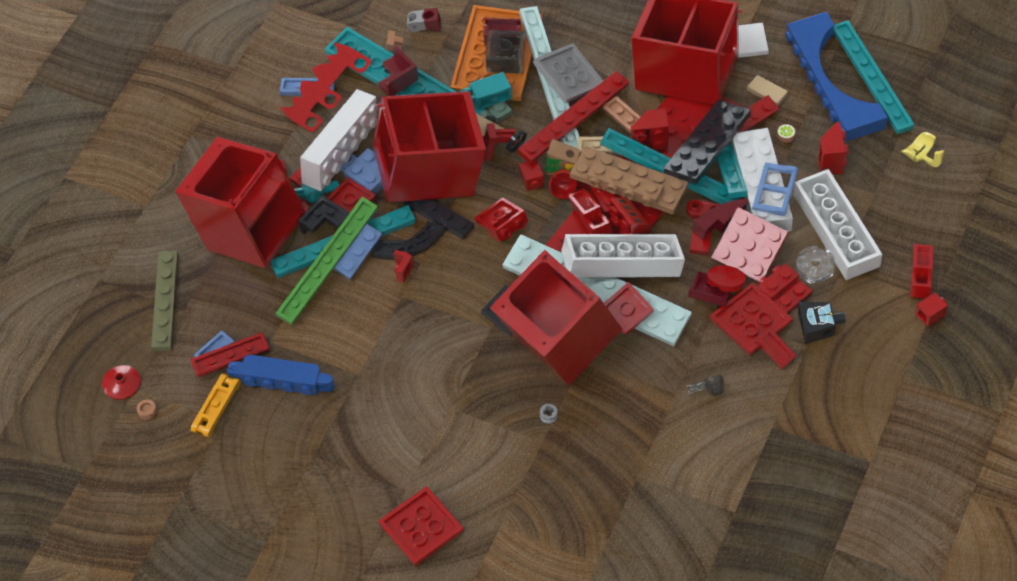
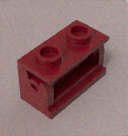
(500, 24)

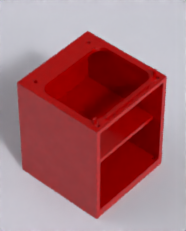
(686, 48)
(428, 146)
(241, 202)
(556, 317)

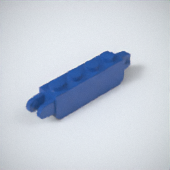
(281, 375)

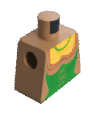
(560, 157)

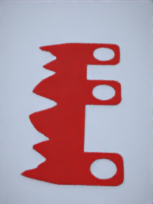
(317, 91)

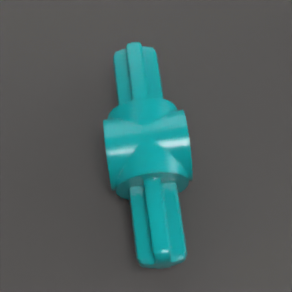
(311, 194)

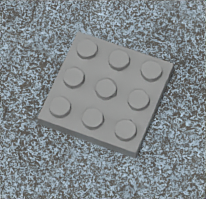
(568, 72)

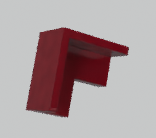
(402, 73)

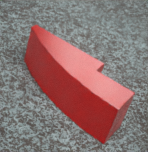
(589, 212)
(921, 271)

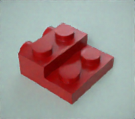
(502, 219)
(784, 288)

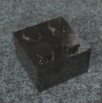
(505, 51)

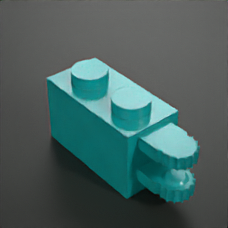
(489, 90)

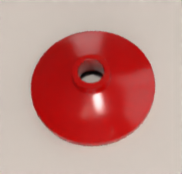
(124, 388)

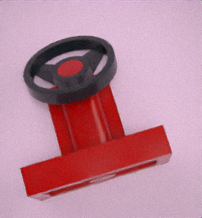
(495, 136)

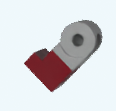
(424, 20)

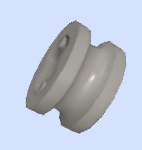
(548, 419)

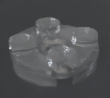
(811, 273)

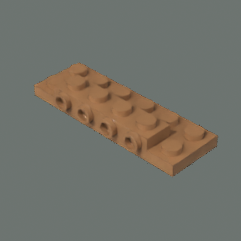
(629, 180)

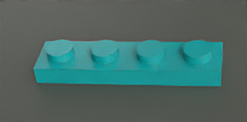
(731, 173)

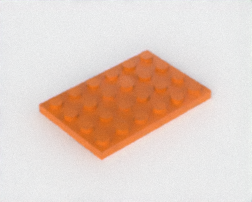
(472, 57)

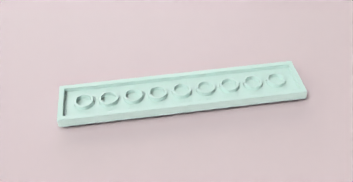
(663, 324)

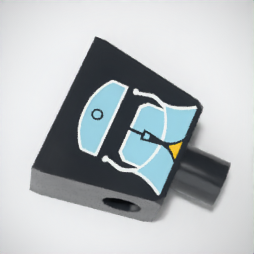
(818, 320)

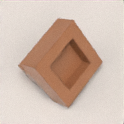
(393, 40)

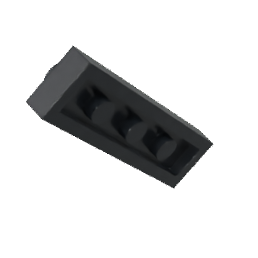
(442, 215)

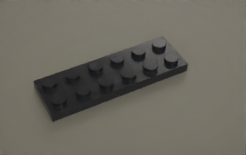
(707, 141)

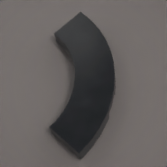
(417, 244)

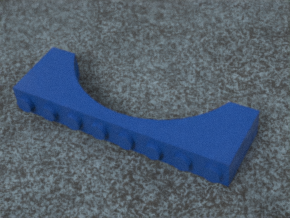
(855, 116)

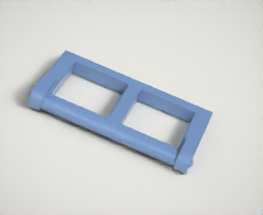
(762, 186)

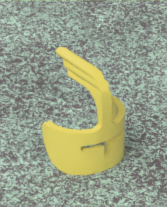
(924, 139)

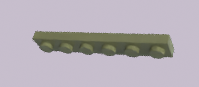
(164, 301)

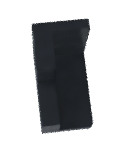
(322, 211)

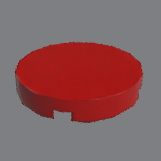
(726, 278)

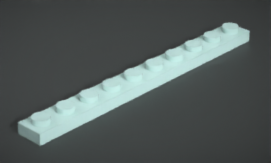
(540, 46)

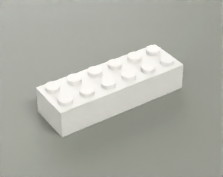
(338, 140)
(752, 151)
(837, 224)
(623, 255)

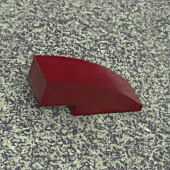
(717, 218)

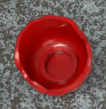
(561, 184)

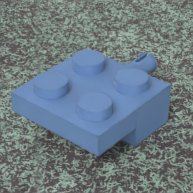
(366, 172)

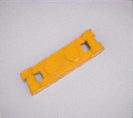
(215, 405)

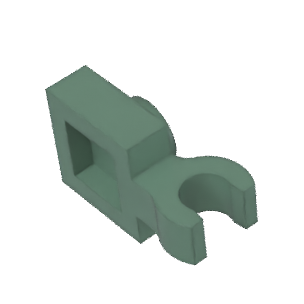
(497, 112)

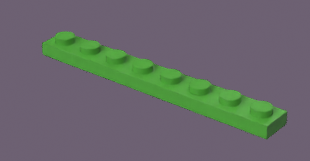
(326, 261)

